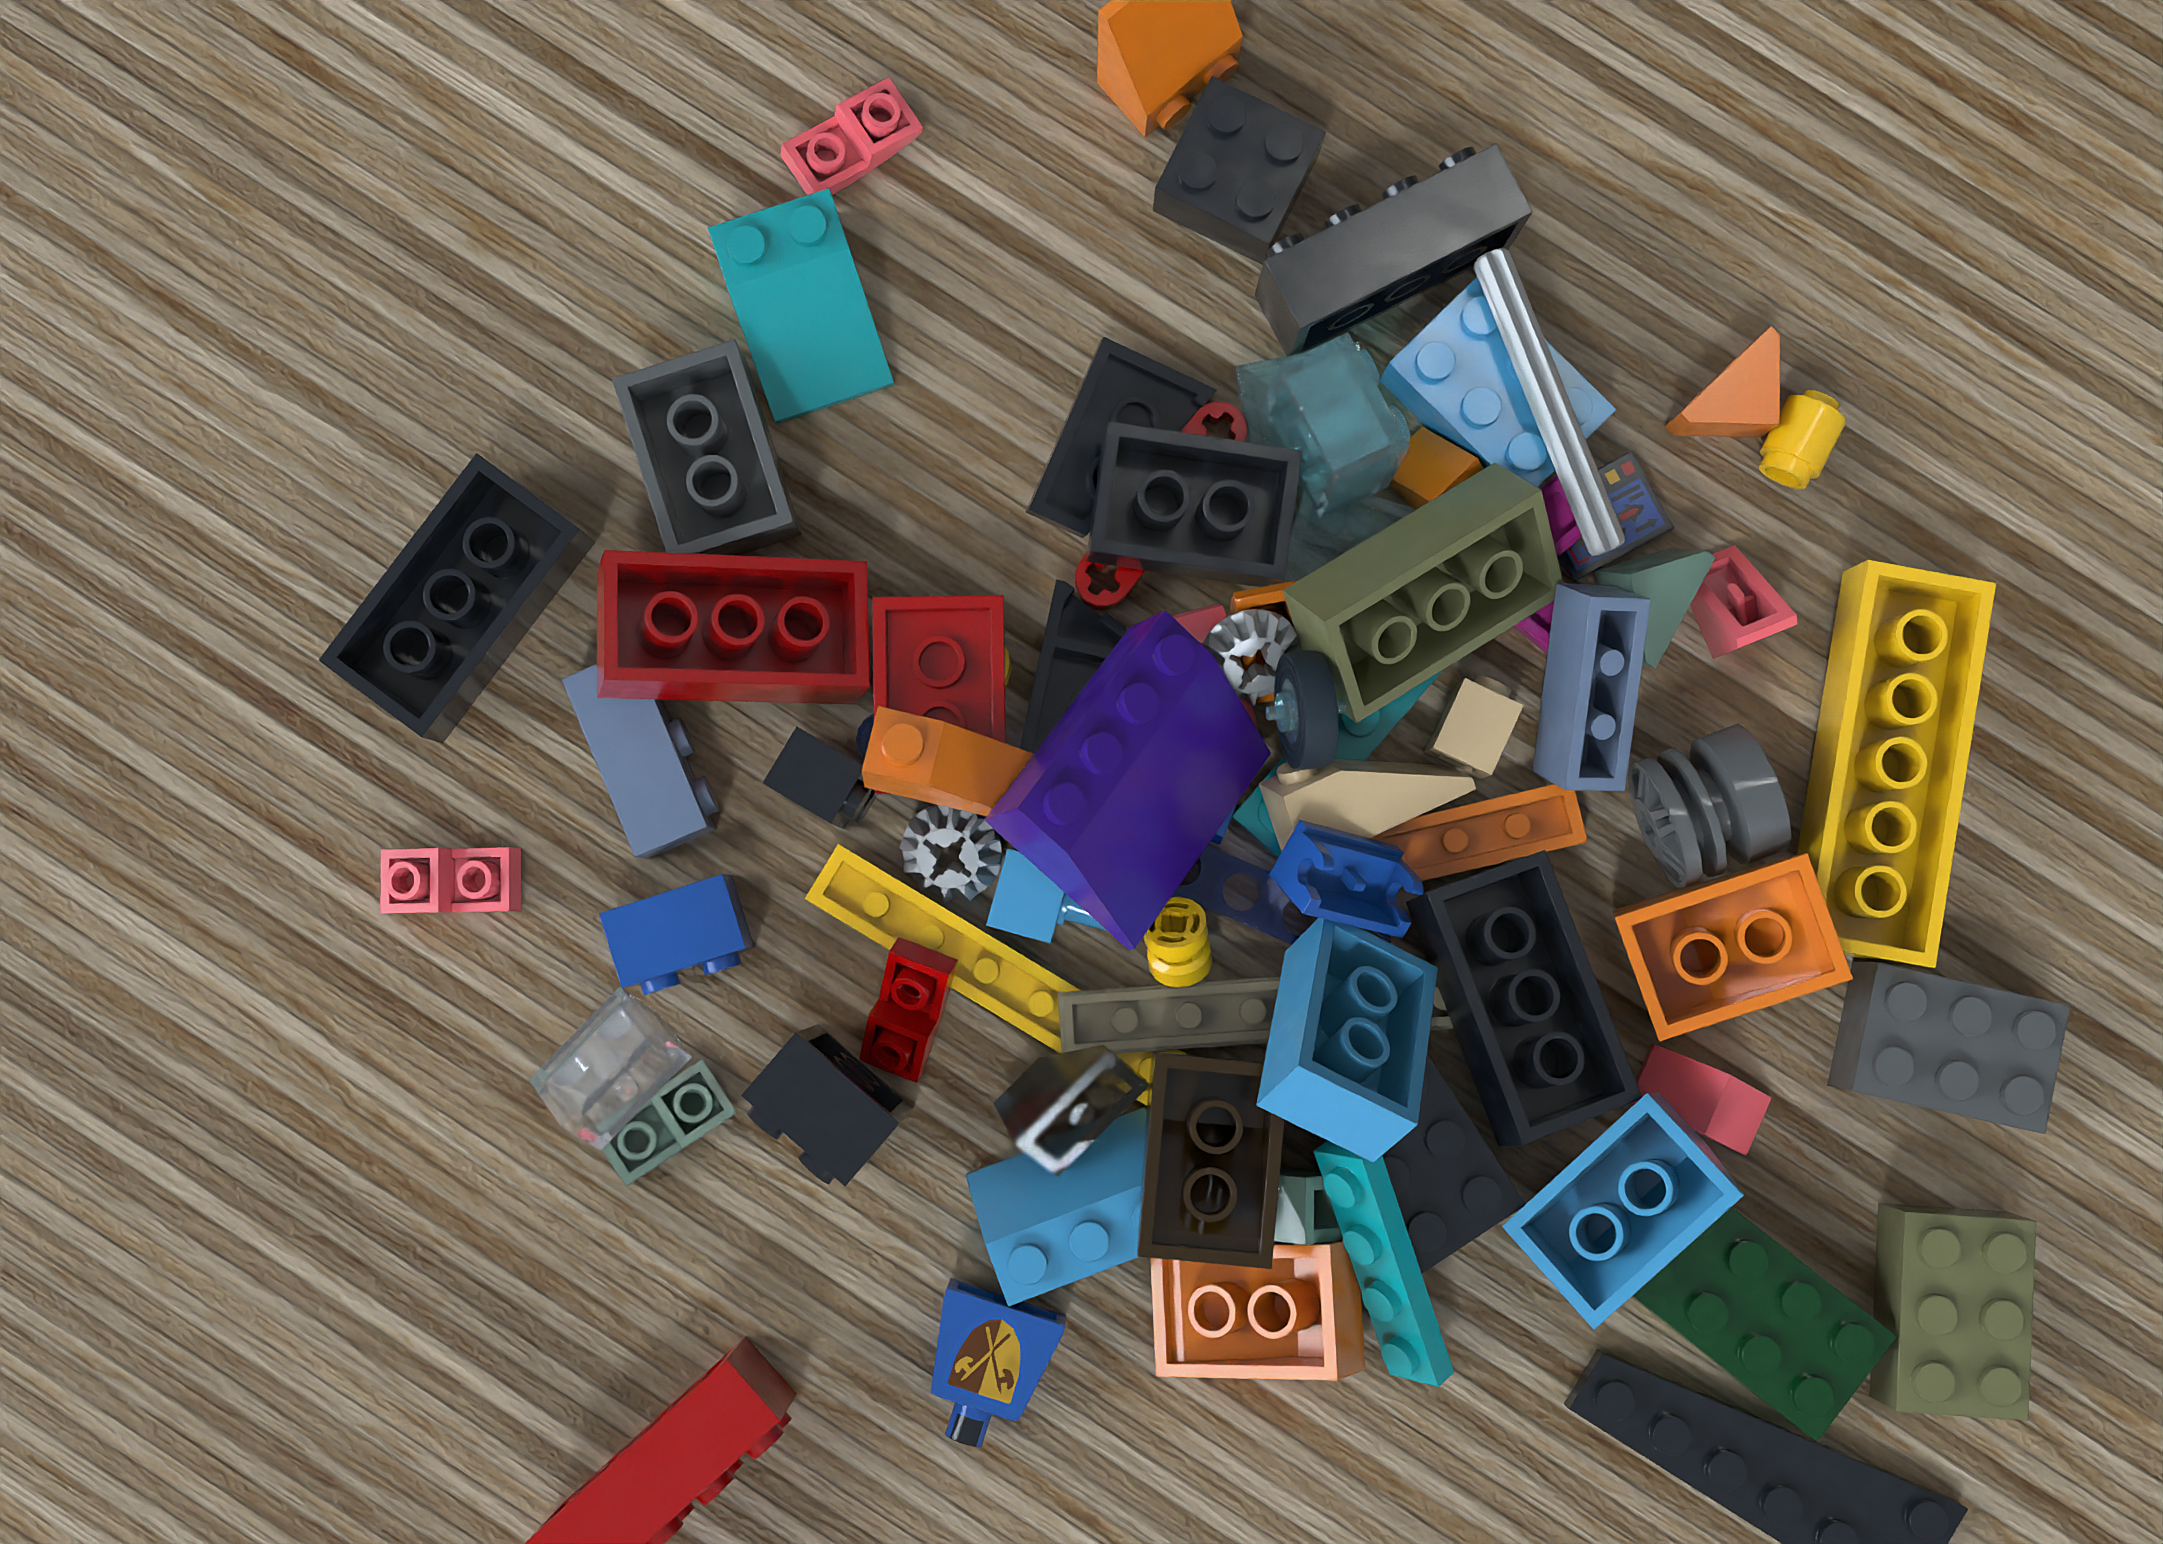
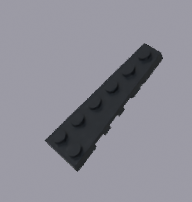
(1756, 1467)

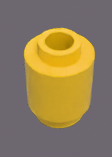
(1802, 440)

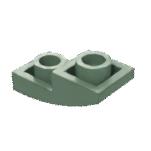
(669, 1123)

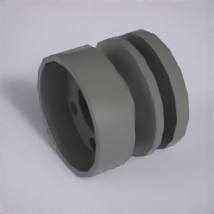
(1709, 806)

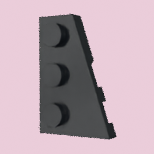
(1118, 389)

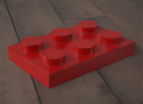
(942, 660)

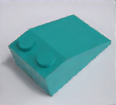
(801, 306)

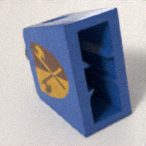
(989, 1357)

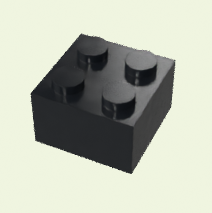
(1237, 170)

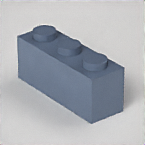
(1591, 686)
(644, 767)

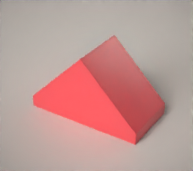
(1738, 604)
(1705, 1097)

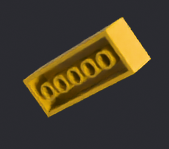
(1894, 755)

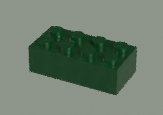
(1768, 1321)

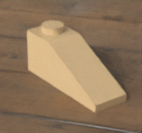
(1358, 795)

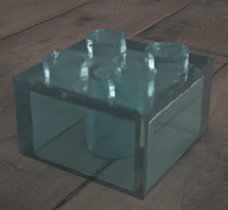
(1338, 418)

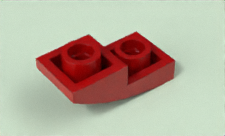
(908, 1009)

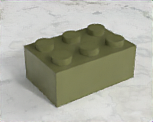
(1961, 1309)

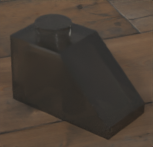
(1067, 1103)

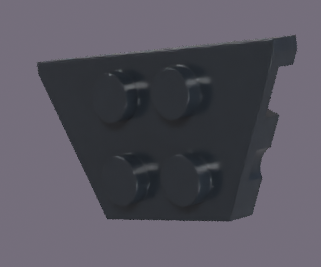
(1070, 654)

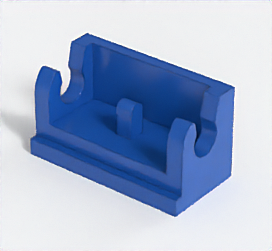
(1345, 878)

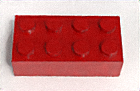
(731, 628)
(678, 1457)

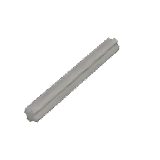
(1549, 402)

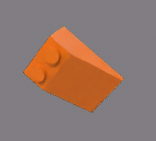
(1163, 55)
(1732, 945)
(1259, 1321)

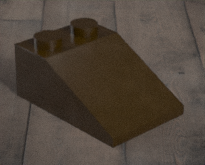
(1208, 1163)

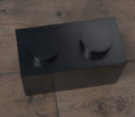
(820, 780)

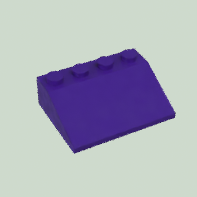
(1134, 778)

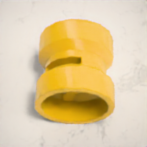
(1179, 944)

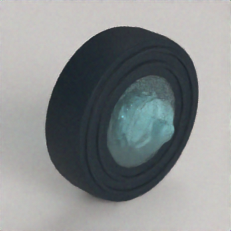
(1306, 709)

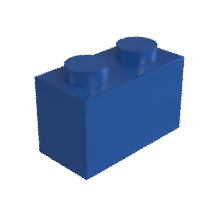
(677, 932)

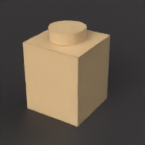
(1474, 726)

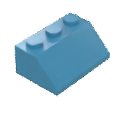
(1624, 1208)
(1067, 1226)

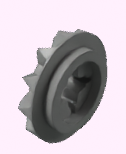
(1243, 635)
(944, 825)

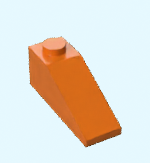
(939, 762)

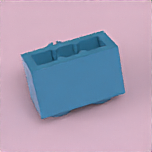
(1031, 903)

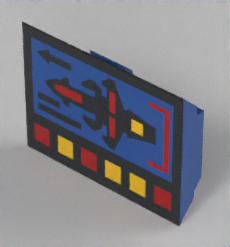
(1636, 509)

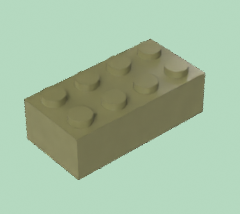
(1428, 589)

